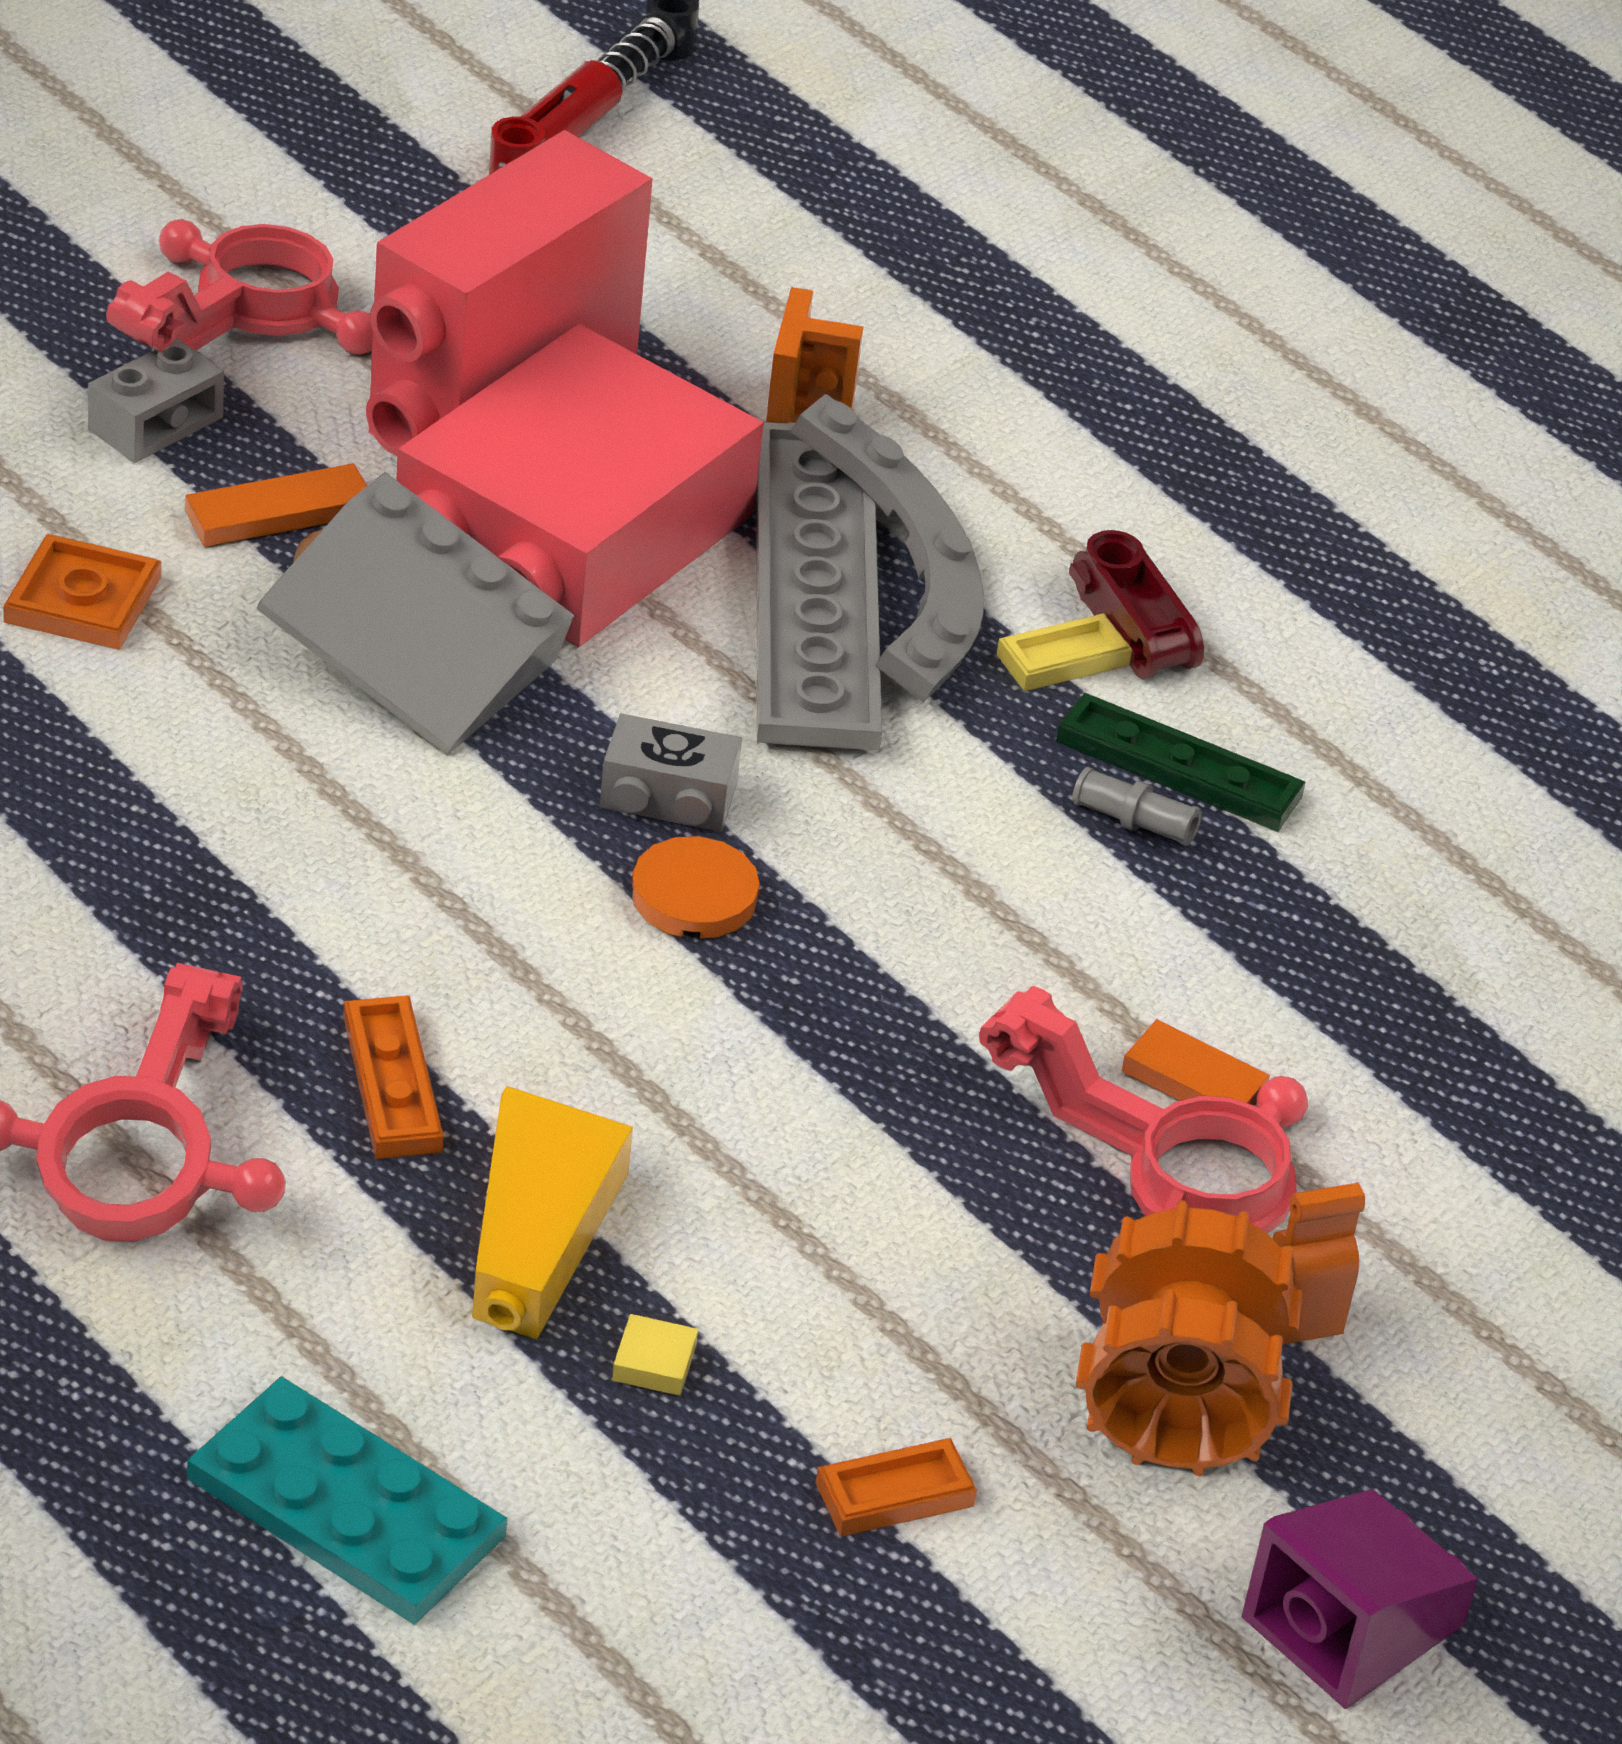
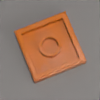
(82, 591)

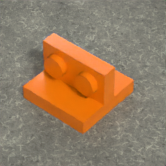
(811, 360)

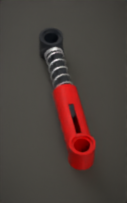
(597, 86)

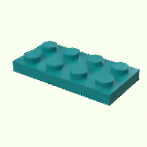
(347, 1499)

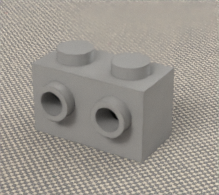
(155, 400)

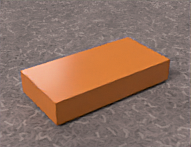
(1190, 1067)
(895, 1487)

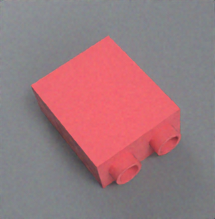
(503, 277)
(590, 474)

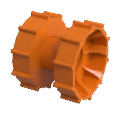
(1190, 1338)

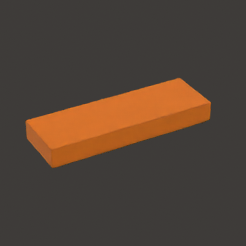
(272, 504)
(393, 1077)

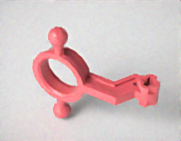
(170, 311)
(191, 1008)
(1039, 1035)

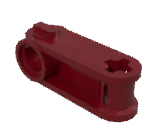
(1126, 586)

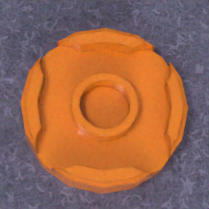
(695, 887)

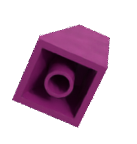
(1354, 1592)

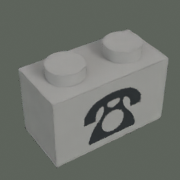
(670, 772)

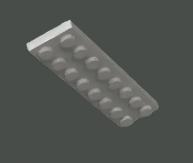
(815, 600)

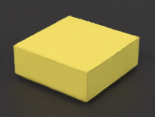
(655, 1354)

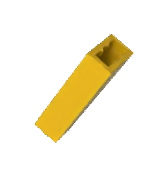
(543, 1205)

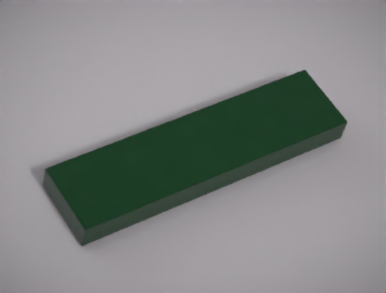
(1181, 761)

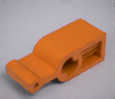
(1323, 1257)

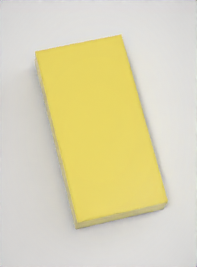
(1064, 652)

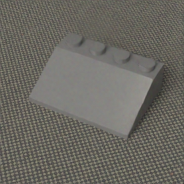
(417, 614)

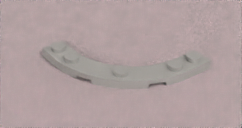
(937, 543)

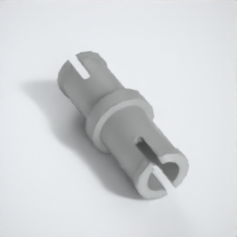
(1137, 806)

